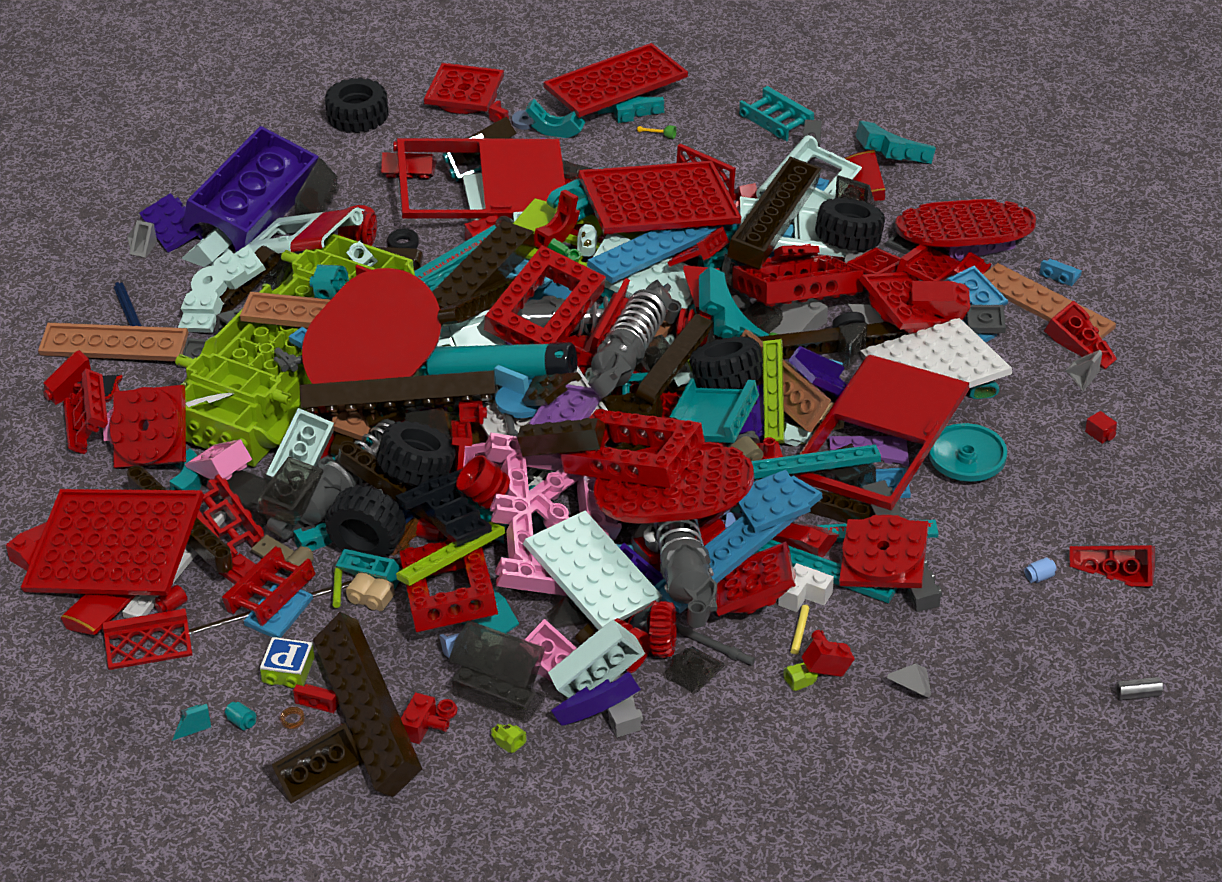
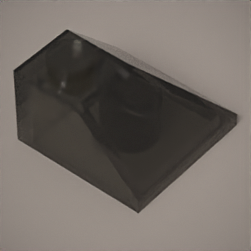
(278, 274)

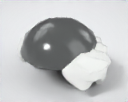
(651, 540)

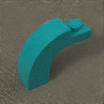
(551, 125)
(186, 478)

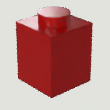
(1101, 427)

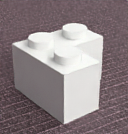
(809, 585)

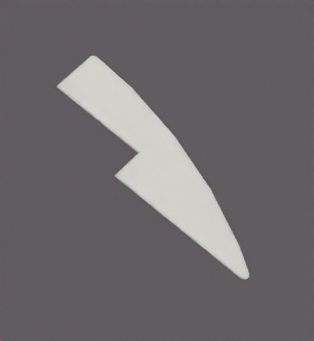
(209, 399)

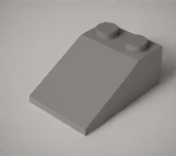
(802, 316)

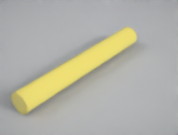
(800, 629)

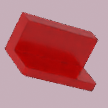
(316, 698)

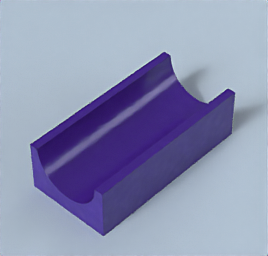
(251, 187)

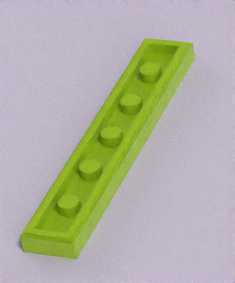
(773, 390)
(445, 556)

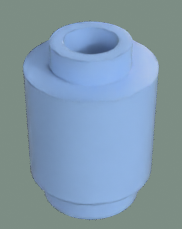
(1040, 570)

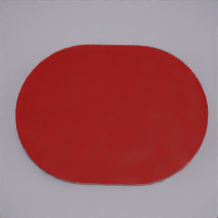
(965, 223)
(373, 329)
(707, 486)

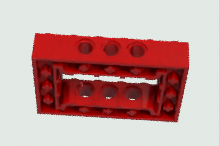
(582, 281)
(772, 287)
(677, 438)
(423, 604)

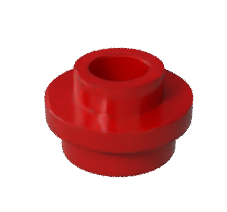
(446, 709)

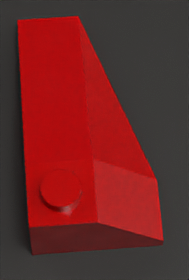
(1076, 333)
(808, 538)
(23, 546)
(1125, 563)

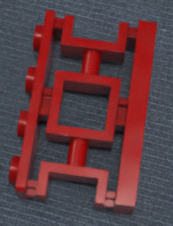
(85, 411)
(236, 512)

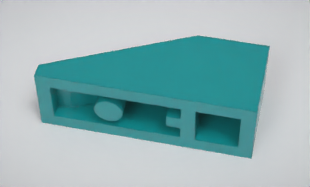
(375, 566)

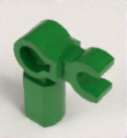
(564, 250)

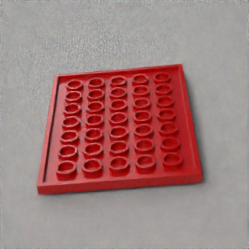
(659, 197)
(113, 542)

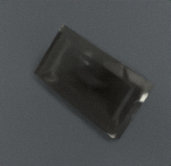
(566, 614)

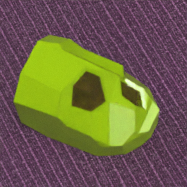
(799, 676)
(508, 737)

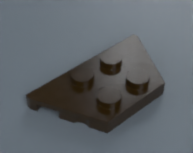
(547, 388)

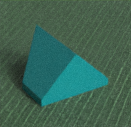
(192, 721)

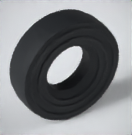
(403, 234)
(848, 318)

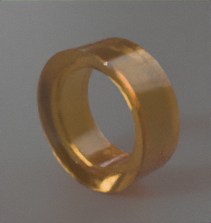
(292, 710)

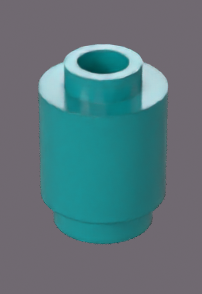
(240, 715)

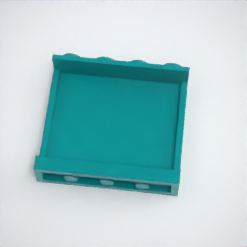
(718, 410)

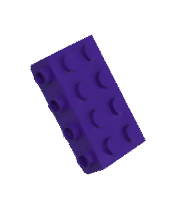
(168, 222)
(819, 370)

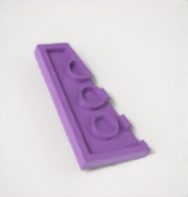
(890, 447)

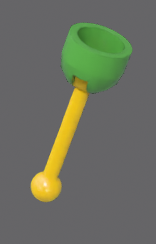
(669, 131)

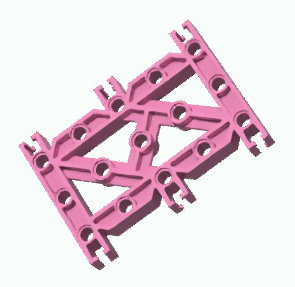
(516, 506)

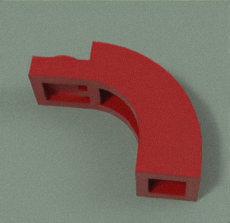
(562, 222)

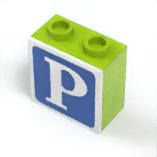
(287, 662)

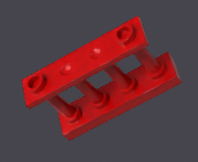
(262, 572)

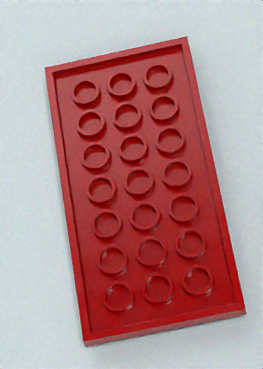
(615, 79)

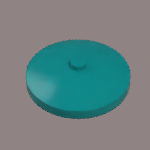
(968, 452)

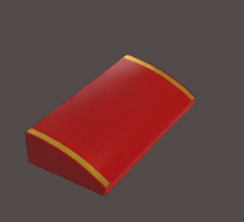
(870, 172)
(92, 610)

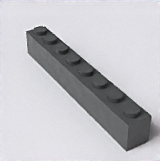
(929, 595)

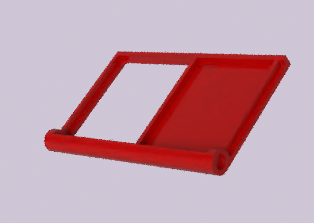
(510, 168)
(894, 402)

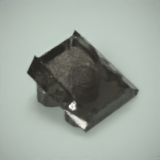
(764, 316)
(693, 669)

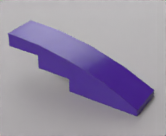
(590, 702)

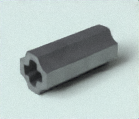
(1139, 688)

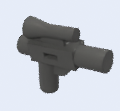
(287, 361)

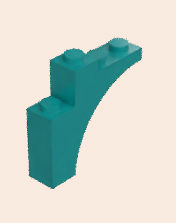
(634, 107)
(891, 145)
(718, 302)

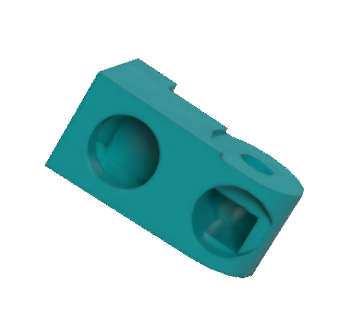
(312, 538)

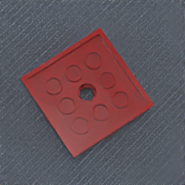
(464, 88)
(892, 300)
(166, 436)
(896, 566)
(756, 581)

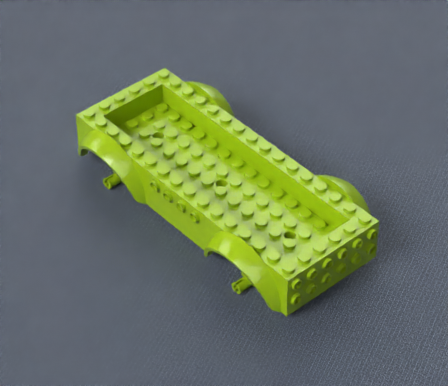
(243, 362)

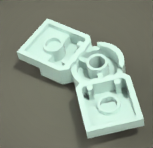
(211, 282)

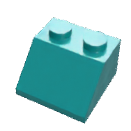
(503, 621)

